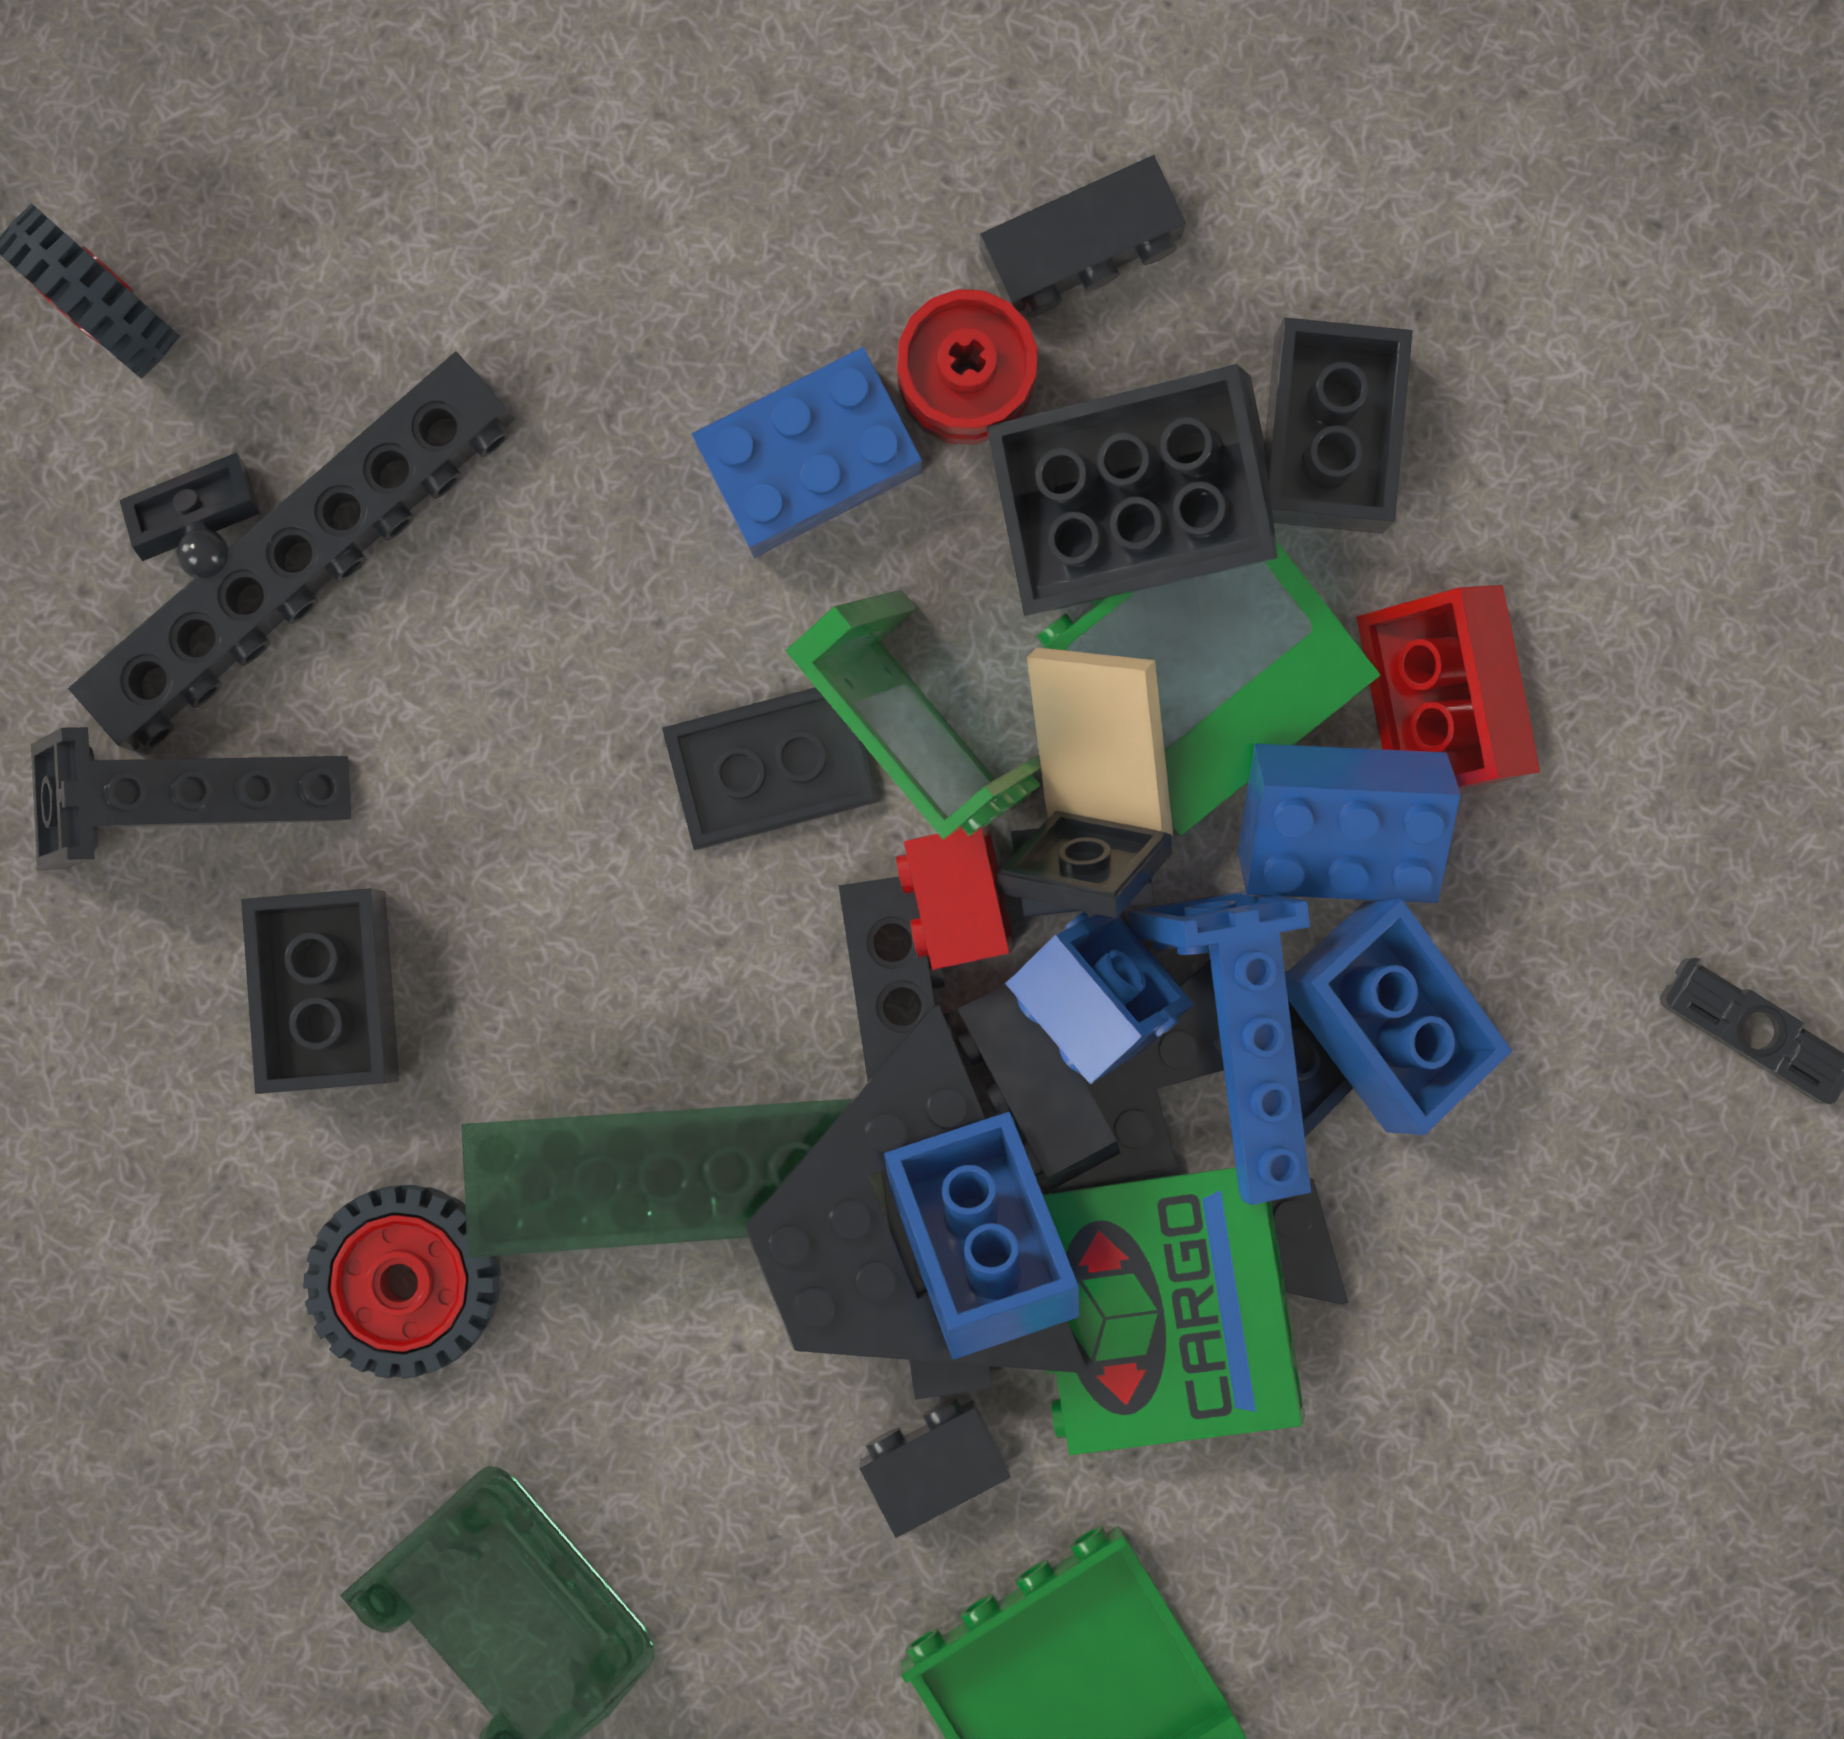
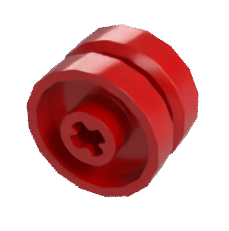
(971, 330)

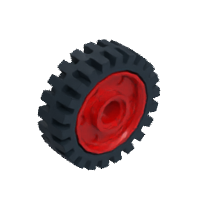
(86, 291)
(353, 1293)

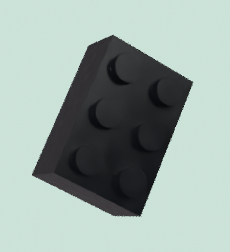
(1336, 424)
(320, 990)

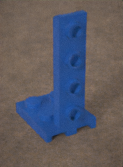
(1252, 1023)

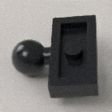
(188, 514)

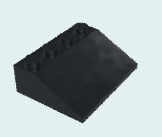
(1135, 490)

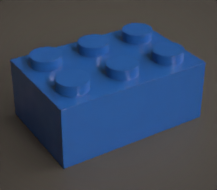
(808, 452)
(1347, 823)
(1395, 1017)
(982, 1235)

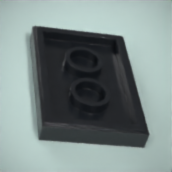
(766, 768)

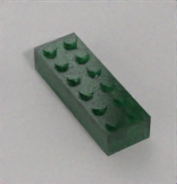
(630, 1175)

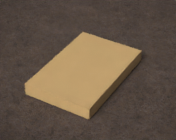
(1100, 737)

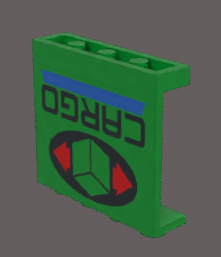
(1174, 1315)

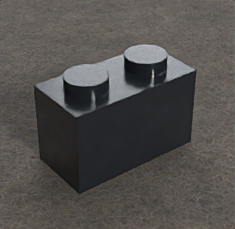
(933, 1466)

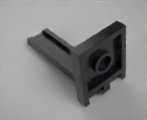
(83, 794)

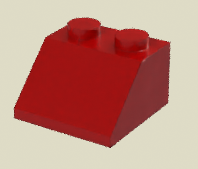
(956, 898)

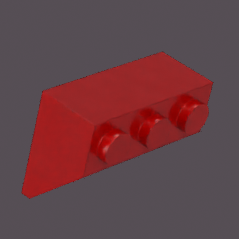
(1452, 683)

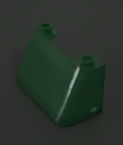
(509, 1611)

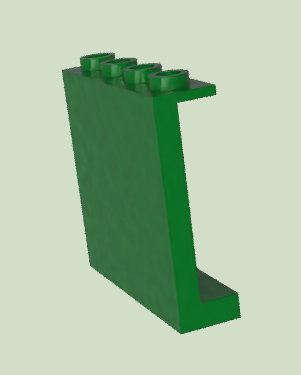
(1071, 1658)

